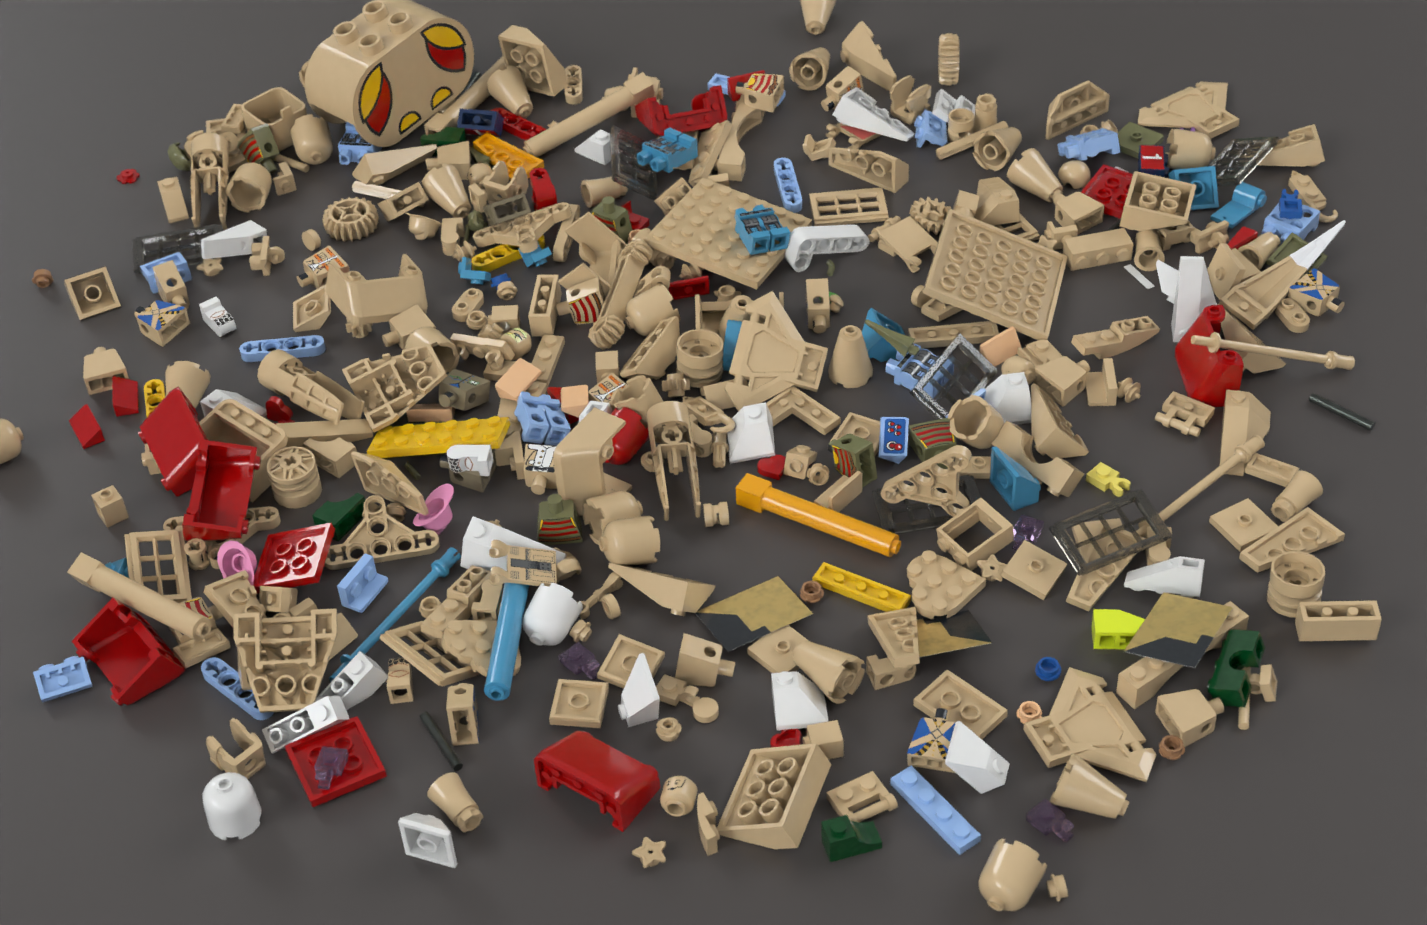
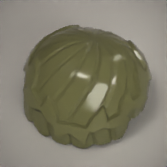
(178, 157)

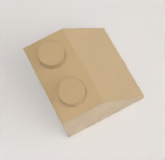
(92, 293)

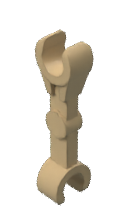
(611, 584)

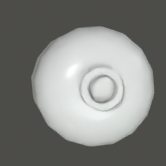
(550, 615)
(231, 806)

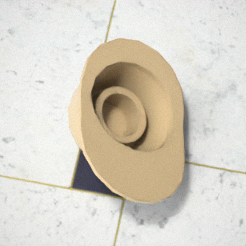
(423, 226)

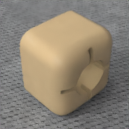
(277, 109)

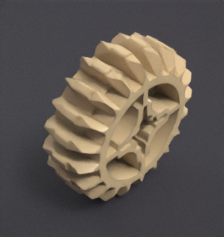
(948, 59)
(350, 219)

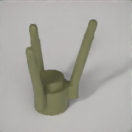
(475, 223)

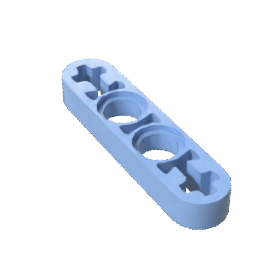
(785, 185)
(313, 345)
(232, 691)

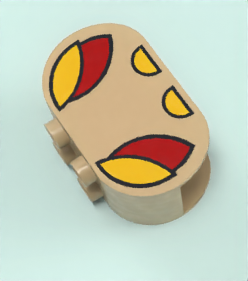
(389, 69)

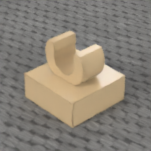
(1264, 683)

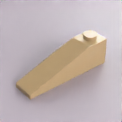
(384, 165)
(387, 481)

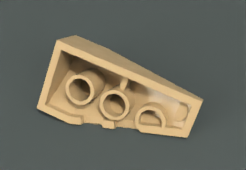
(866, 57)
(1298, 149)
(871, 166)
(996, 202)
(1236, 331)
(1242, 419)
(1051, 430)
(668, 591)

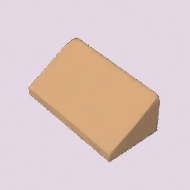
(1001, 346)
(517, 379)
(574, 399)
(430, 413)

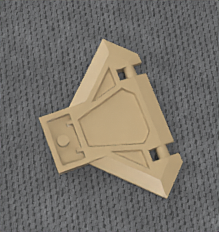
(1192, 107)
(771, 356)
(1091, 728)

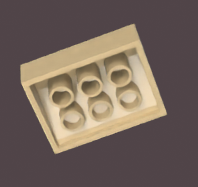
(775, 796)

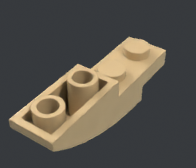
(1119, 338)
(458, 601)

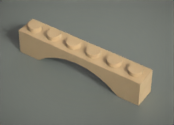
(731, 156)
(1148, 675)

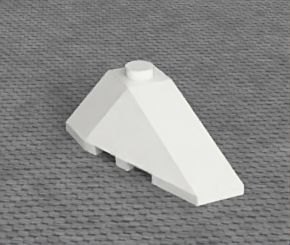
(860, 111)
(1191, 295)
(478, 542)

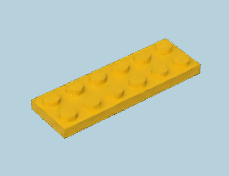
(438, 437)

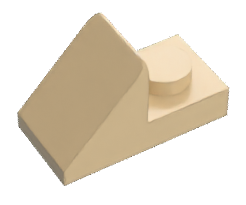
(511, 454)
(278, 598)

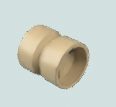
(960, 124)

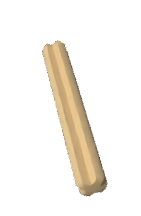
(965, 142)
(375, 190)

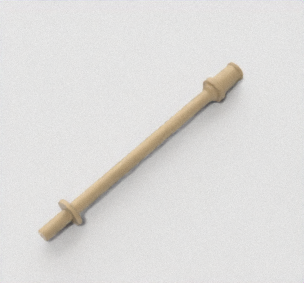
(1330, 359)
(1243, 453)

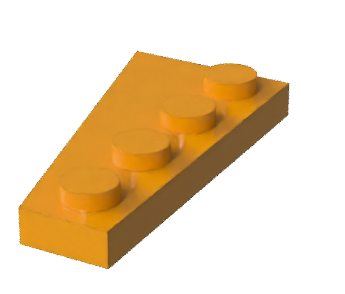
(502, 151)

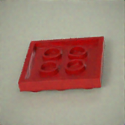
(1109, 188)
(294, 557)
(360, 769)

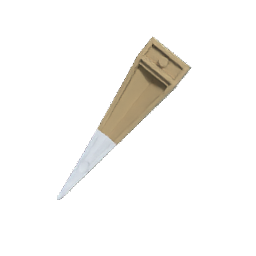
(1261, 294)

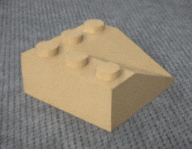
(534, 60)
(1156, 202)

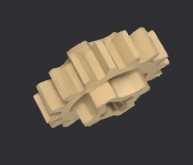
(932, 214)

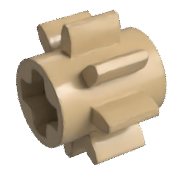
(357, 330)
(491, 332)
(676, 385)

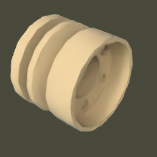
(700, 357)
(294, 477)
(1294, 579)

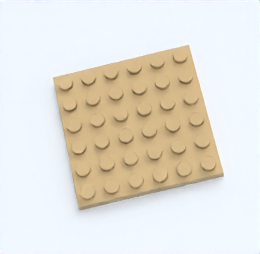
(705, 235)
(996, 275)

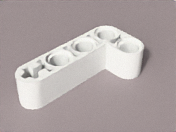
(823, 240)

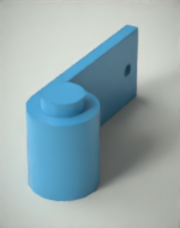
(1244, 202)

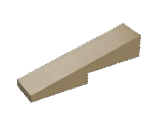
(324, 431)

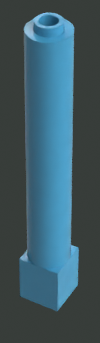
(506, 641)

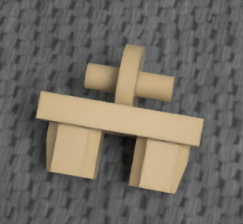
(672, 195)
(1210, 237)
(265, 255)

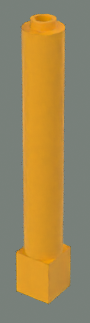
(759, 495)

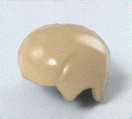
(1075, 173)

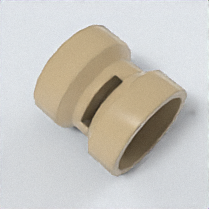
(712, 518)

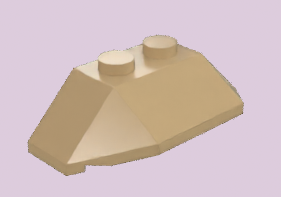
(1075, 108)
(654, 352)

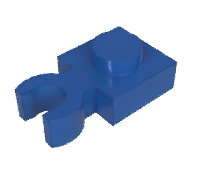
(1290, 205)

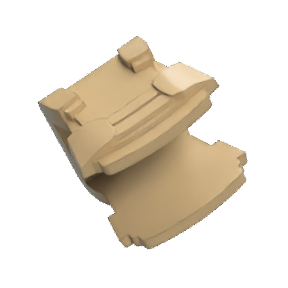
(904, 100)
(498, 183)
(248, 742)

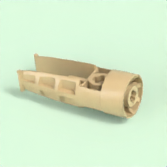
(209, 166)
(308, 389)
(669, 425)

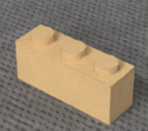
(1098, 249)
(543, 306)
(1338, 620)

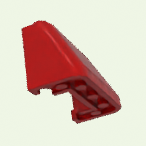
(706, 112)
(1208, 373)
(173, 439)
(220, 491)
(127, 652)
(599, 773)

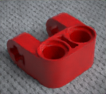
(542, 189)

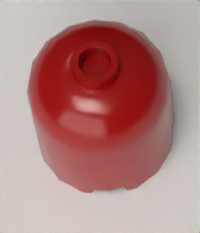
(629, 438)

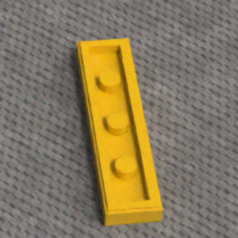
(861, 588)

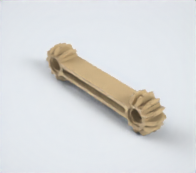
(610, 323)

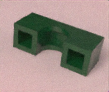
(1239, 651)

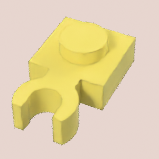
(1107, 478)

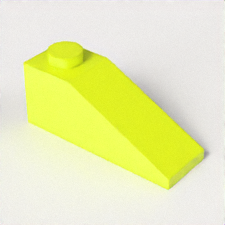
(1113, 628)

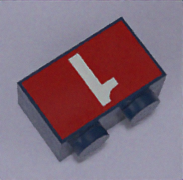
(480, 122)
(1153, 160)

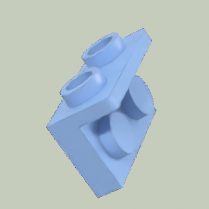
(930, 128)
(180, 263)
(361, 585)
(62, 679)

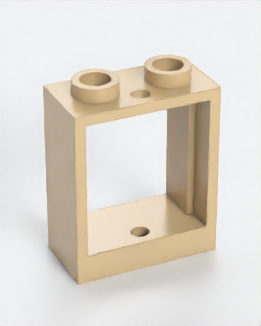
(976, 512)

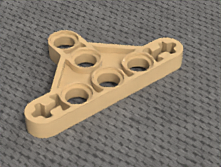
(523, 230)
(925, 488)
(263, 523)
(391, 537)

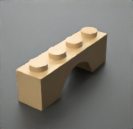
(1057, 474)

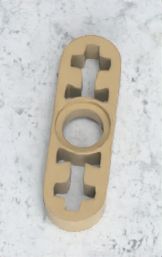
(569, 88)

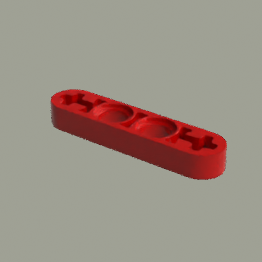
(519, 125)

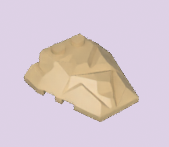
(394, 383)
(285, 656)

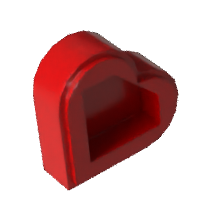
(277, 410)
(771, 467)
(786, 738)

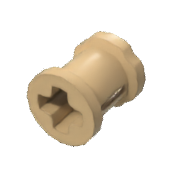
(197, 554)

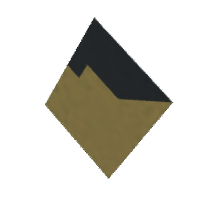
(753, 613)
(1178, 629)
(949, 634)

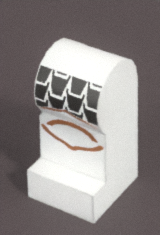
(217, 317)
(470, 458)

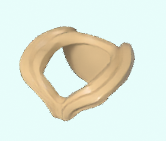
(567, 567)

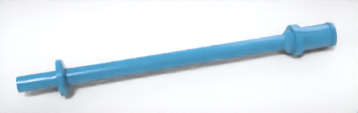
(439, 568)

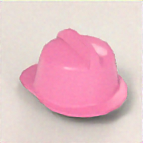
(438, 508)
(236, 558)

